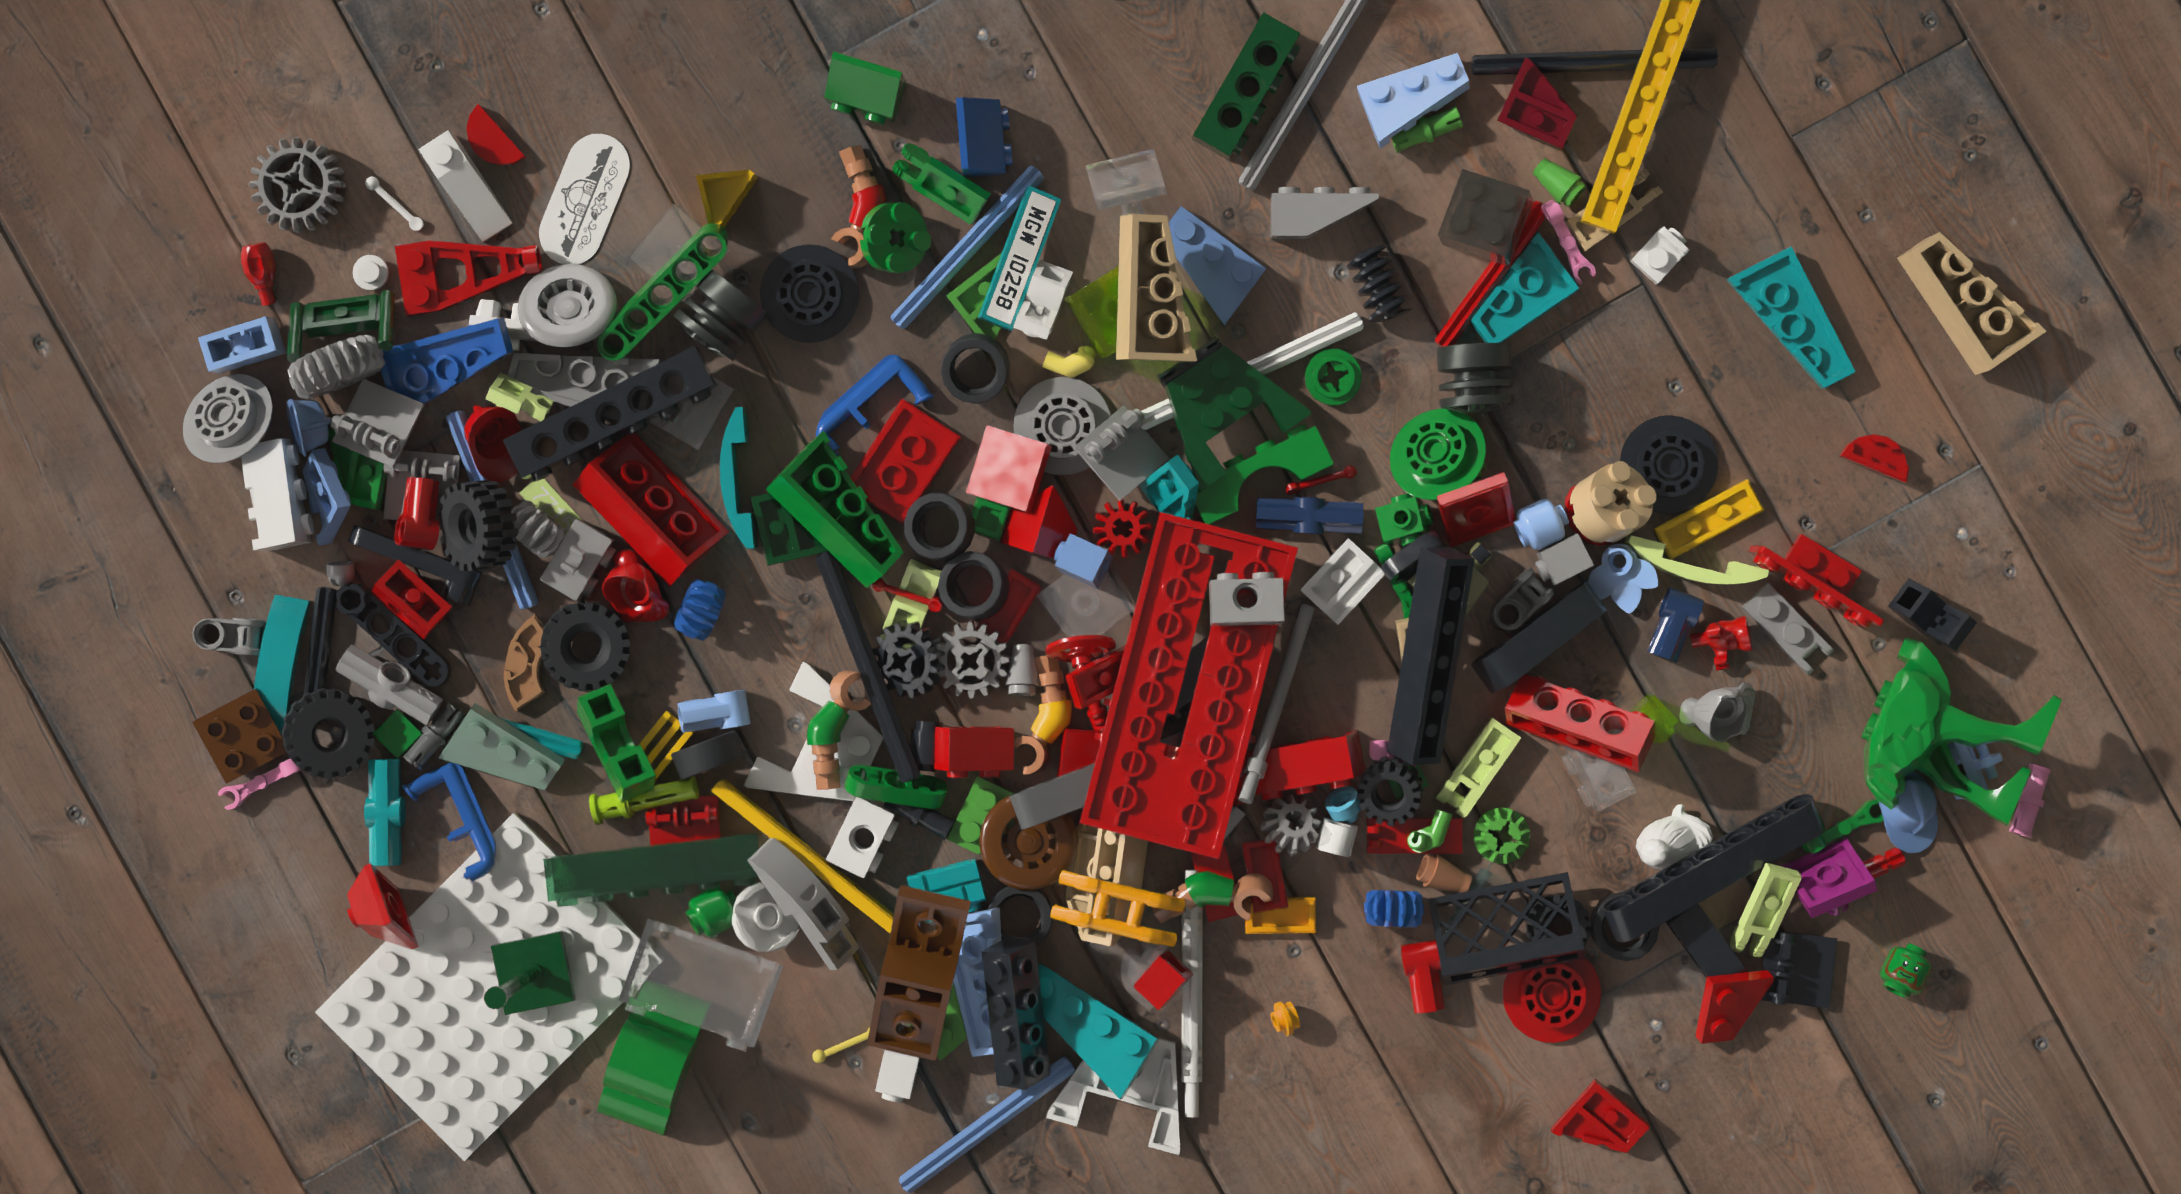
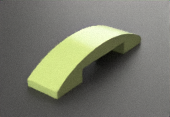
(1653, 553)

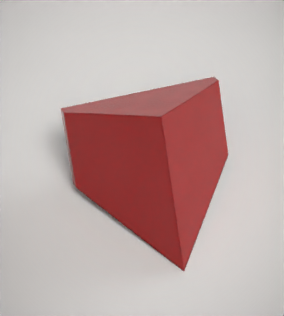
(1042, 528)

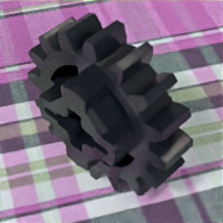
(920, 670)

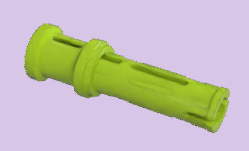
(609, 805)

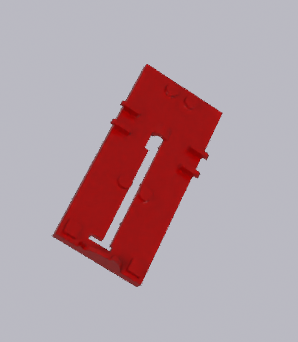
(1185, 791)

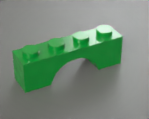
(1300, 455)

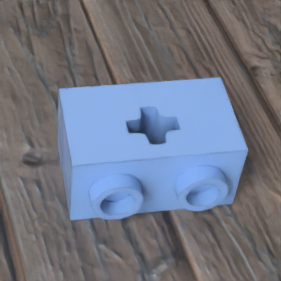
(242, 345)

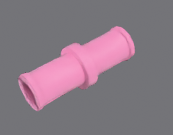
(2030, 801)

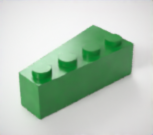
(835, 511)

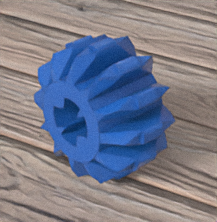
(699, 609)
(1394, 908)

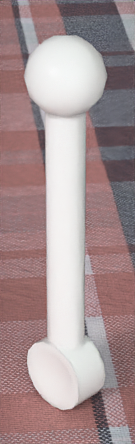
(415, 223)

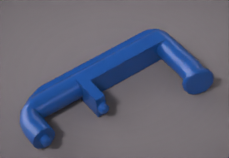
(866, 389)
(469, 810)

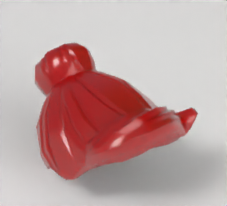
(634, 589)

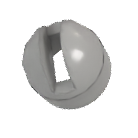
(340, 572)

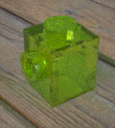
(1660, 714)

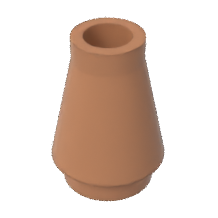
(1440, 874)

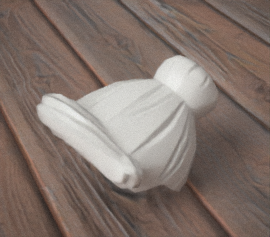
(1672, 839)

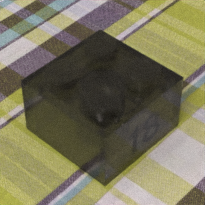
(1485, 217)

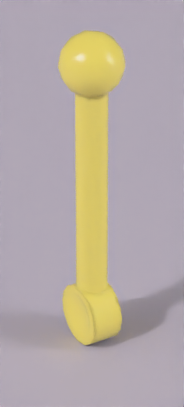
(819, 1055)

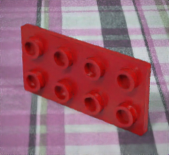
(1821, 571)

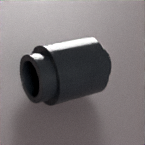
(923, 744)

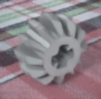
(537, 529)
(1278, 821)

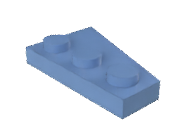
(1213, 264)

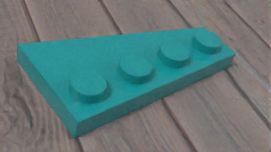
(1792, 312)
(1096, 1032)

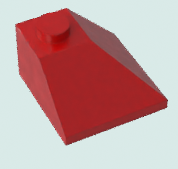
(380, 908)

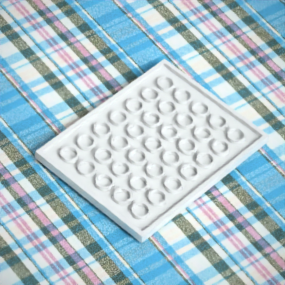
(424, 1012)

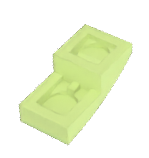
(921, 581)

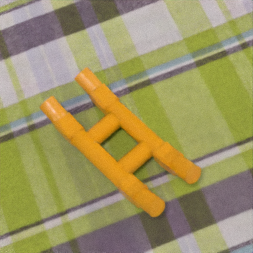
(1098, 919)

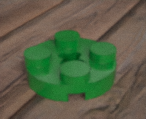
(876, 235)

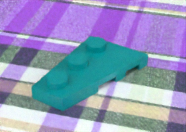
(1525, 294)

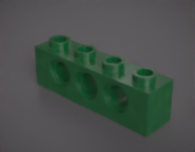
(1269, 35)

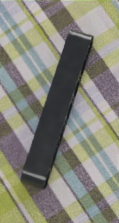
(1713, 867)

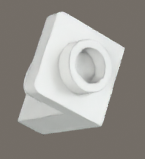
(1660, 254)

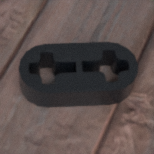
(1405, 562)

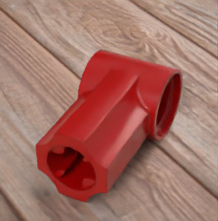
(418, 524)
(1422, 967)

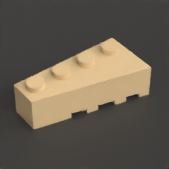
(1149, 294)
(1967, 304)

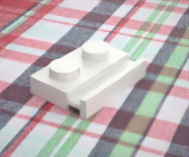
(1342, 581)

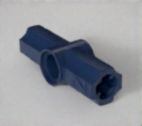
(1309, 515)

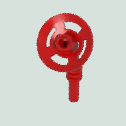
(1080, 654)

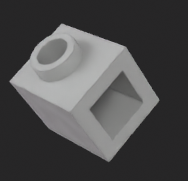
(1563, 560)

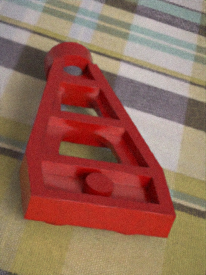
(420, 276)

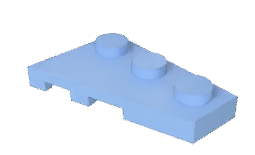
(1406, 96)

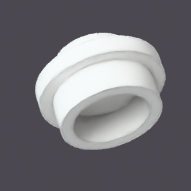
(370, 272)

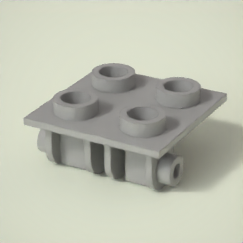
(377, 423)
(1121, 452)
(416, 464)

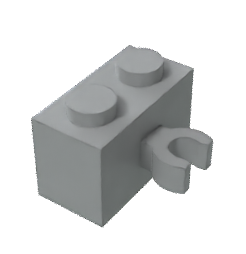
(579, 561)

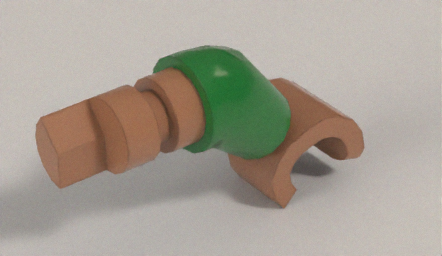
(826, 727)
(1214, 889)

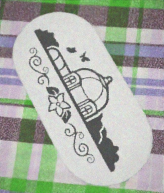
(584, 199)

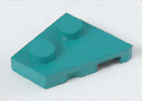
(1172, 489)

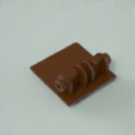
(240, 736)

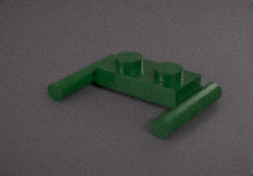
(341, 317)

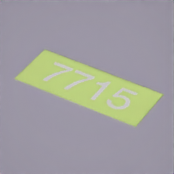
(550, 501)

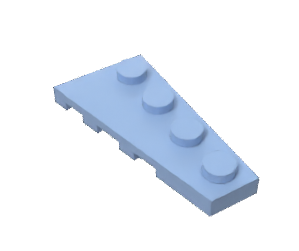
(981, 932)

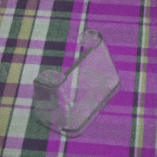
(701, 983)

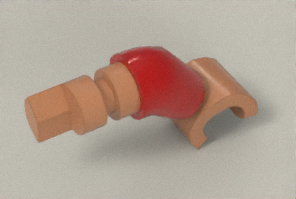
(865, 197)

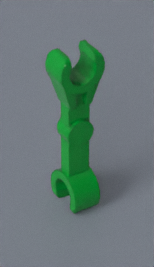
(1383, 553)
(1844, 827)

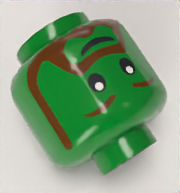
(1906, 971)

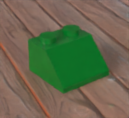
(864, 88)

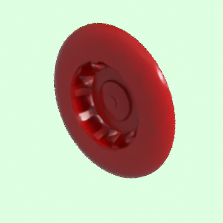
(1553, 996)

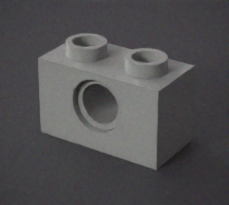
(1227, 611)

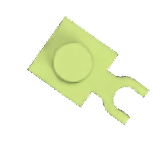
(517, 396)

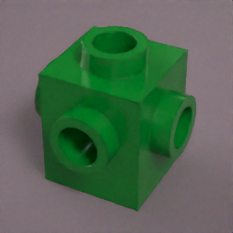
(1404, 520)

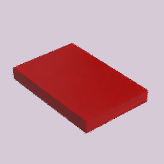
(904, 460)

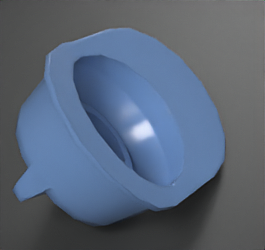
(307, 424)
(1914, 820)

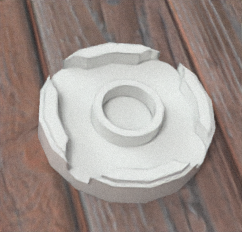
(761, 922)

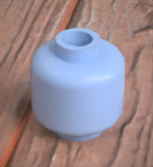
(1541, 524)

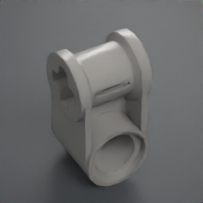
(236, 635)

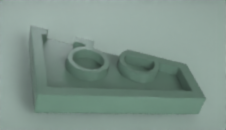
(501, 750)

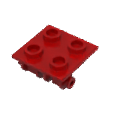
(684, 820)

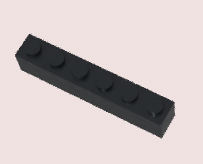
(1430, 655)

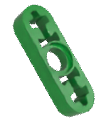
(876, 783)

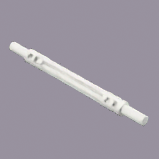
(1192, 1006)

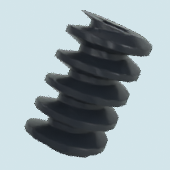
(1378, 284)

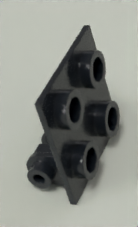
(1800, 969)

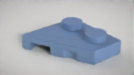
(325, 494)

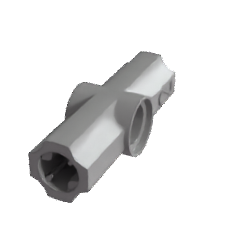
(389, 684)

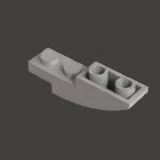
(807, 899)

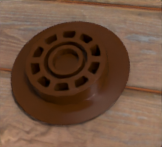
(1026, 846)

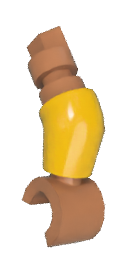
(1053, 714)

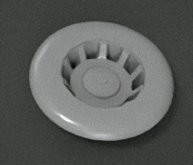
(569, 315)
(221, 411)
(1061, 423)

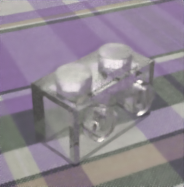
(1601, 780)

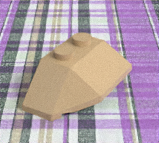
(1111, 859)

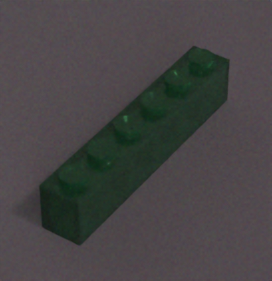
(650, 867)

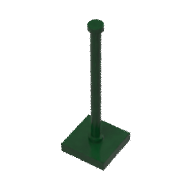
(531, 974)

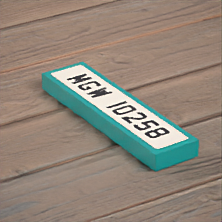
(1019, 258)

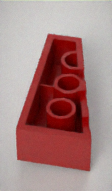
(1309, 764)

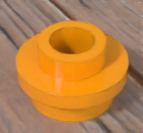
(1285, 1018)

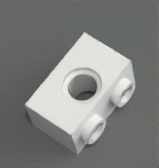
(847, 852)

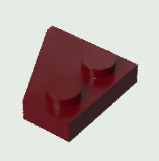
(1537, 107)

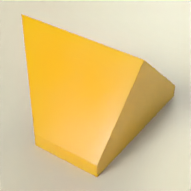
(724, 193)

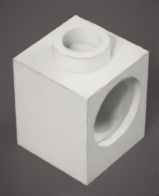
(897, 1075)

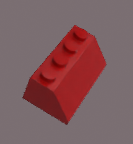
(650, 508)

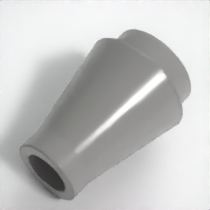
(1022, 672)

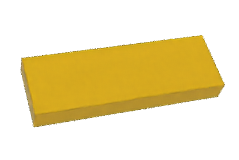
(1708, 519)

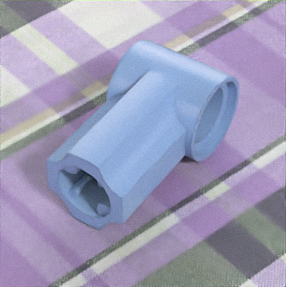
(721, 711)

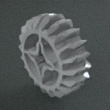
(300, 169)
(336, 366)

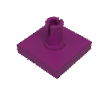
(1831, 879)

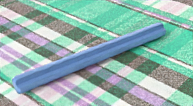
(965, 248)
(514, 567)
(984, 1127)

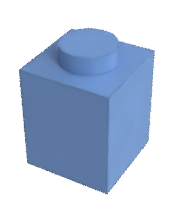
(1083, 561)

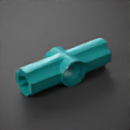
(384, 812)

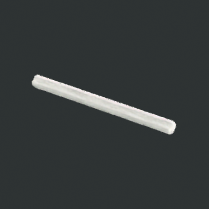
(1276, 359)

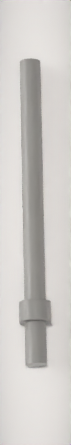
(1256, 765)

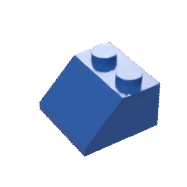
(982, 137)

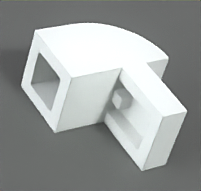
(1043, 300)

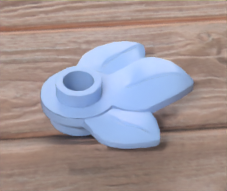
(1623, 583)

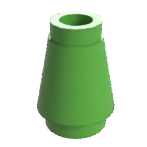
(1559, 182)

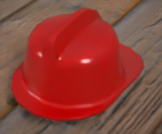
(485, 437)

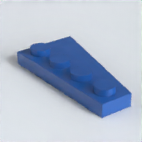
(443, 361)

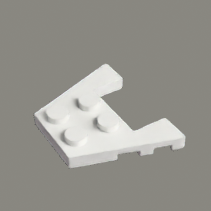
(857, 747)
(1152, 1088)

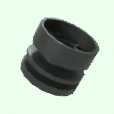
(721, 315)
(1475, 376)

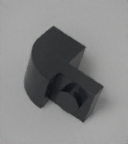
(1931, 615)

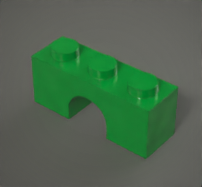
(608, 733)

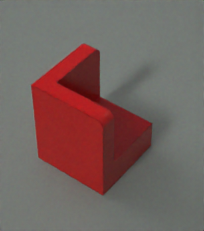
(1163, 980)

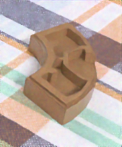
(524, 665)

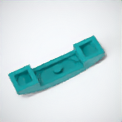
(735, 434)
(279, 654)

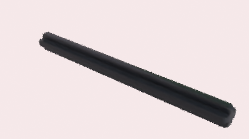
(1585, 61)
(868, 666)

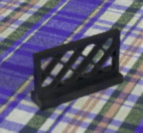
(1510, 958)

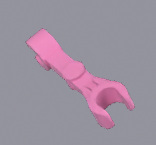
(1576, 260)
(262, 781)

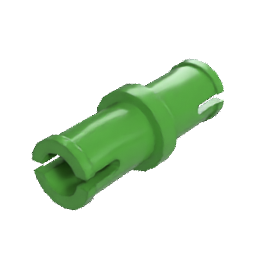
(1427, 129)

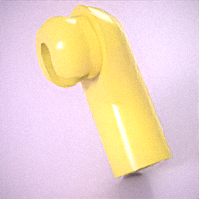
(1072, 365)

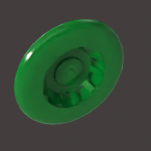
(1435, 449)

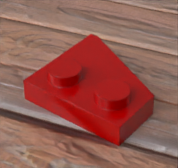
(1729, 1003)
(1601, 1119)

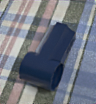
(1677, 616)

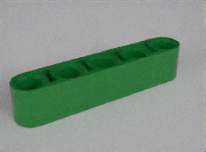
(670, 276)

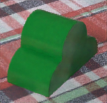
(648, 1070)

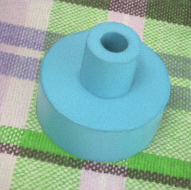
(1343, 804)

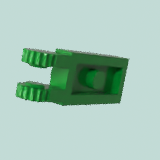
(941, 183)

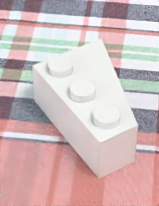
(276, 496)

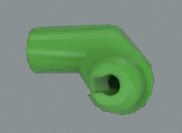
(1431, 836)

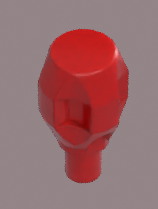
(260, 269)

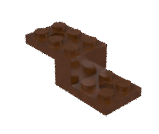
(918, 972)

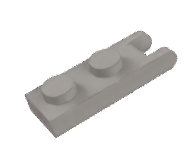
(1785, 626)

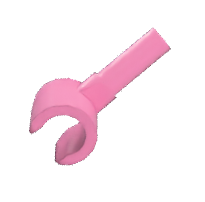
(1378, 749)

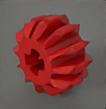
(1125, 516)

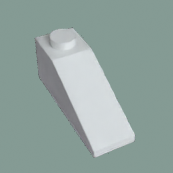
(465, 185)

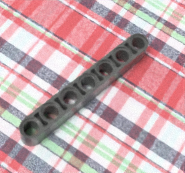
(1062, 793)

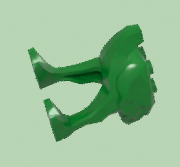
(1920, 722)

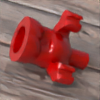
(1723, 637)

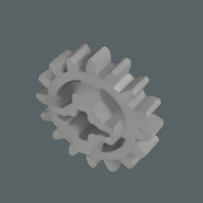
(984, 670)

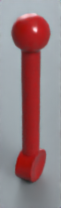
(1294, 487)
(934, 604)

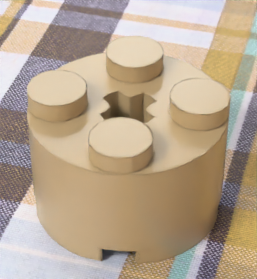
(1612, 503)

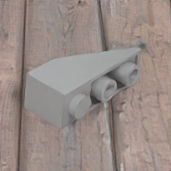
(1306, 214)

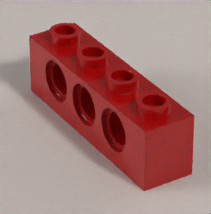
(1590, 737)

